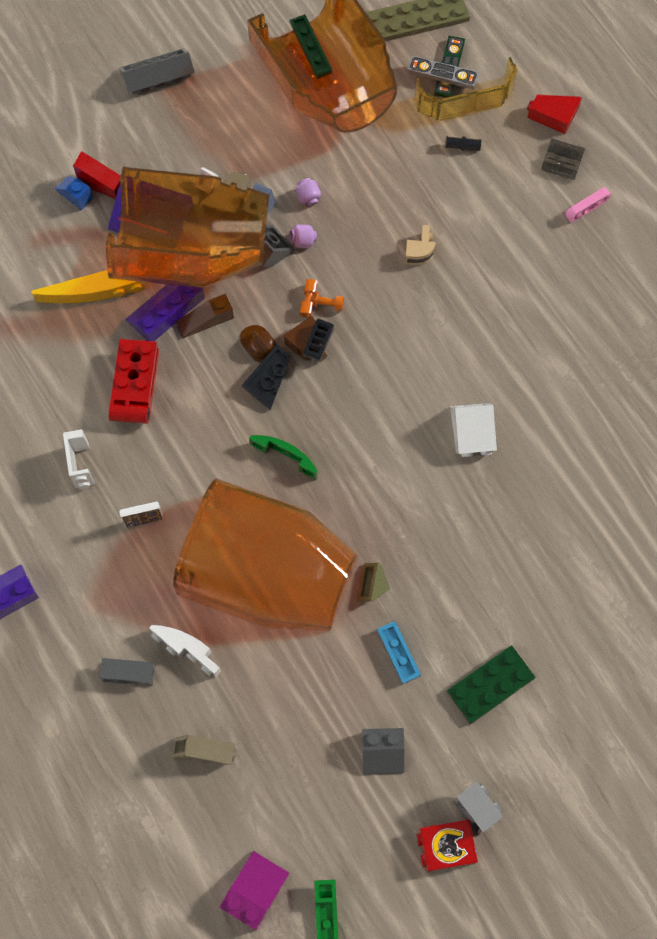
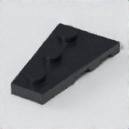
(267, 377)

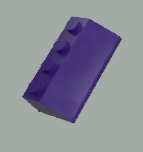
(164, 310)
(15, 591)

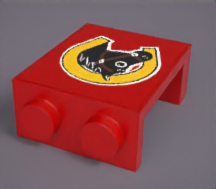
(447, 845)

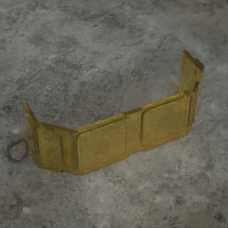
(465, 103)

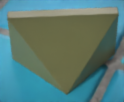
(372, 583)

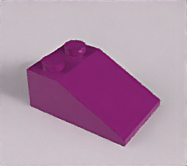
(254, 890)

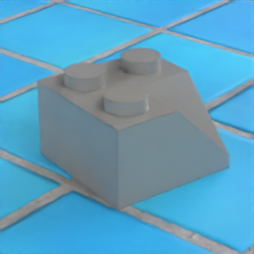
(478, 807)

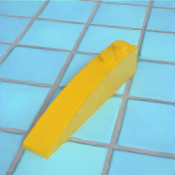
(87, 289)

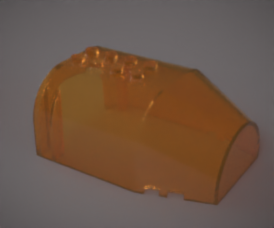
(361, 76)
(186, 229)
(263, 561)

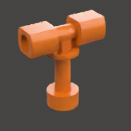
(312, 299)

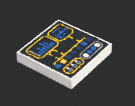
(141, 514)

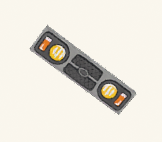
(443, 72)

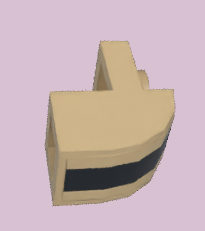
(420, 251)

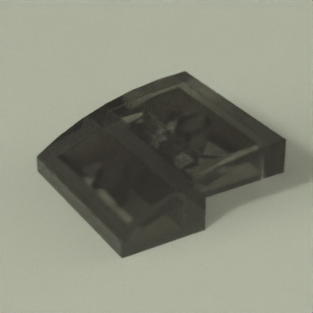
(562, 159)

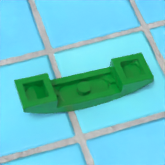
(263, 444)
(326, 909)

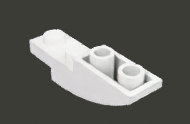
(181, 642)

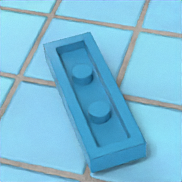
(398, 652)

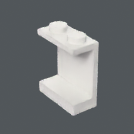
(75, 442)

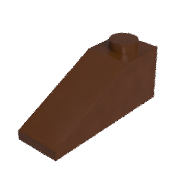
(206, 316)

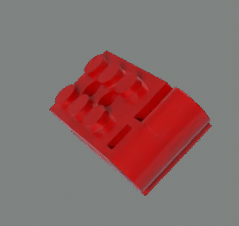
(133, 398)

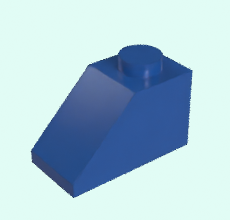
(75, 191)

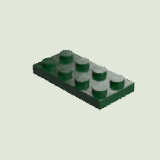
(491, 684)

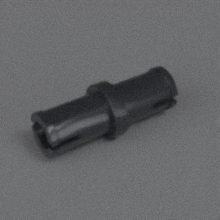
(463, 143)

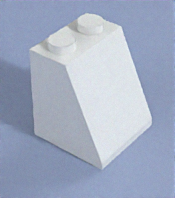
(474, 429)

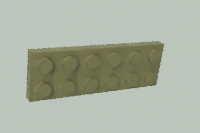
(418, 17)

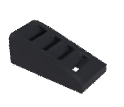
(321, 328)

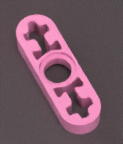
(587, 204)

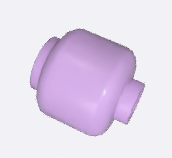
(308, 192)
(302, 236)

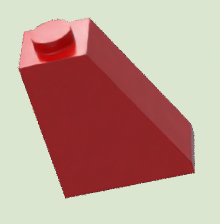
(554, 111)
(97, 175)

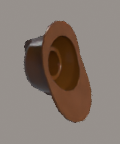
(257, 342)

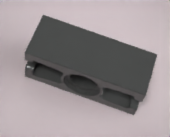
(127, 671)

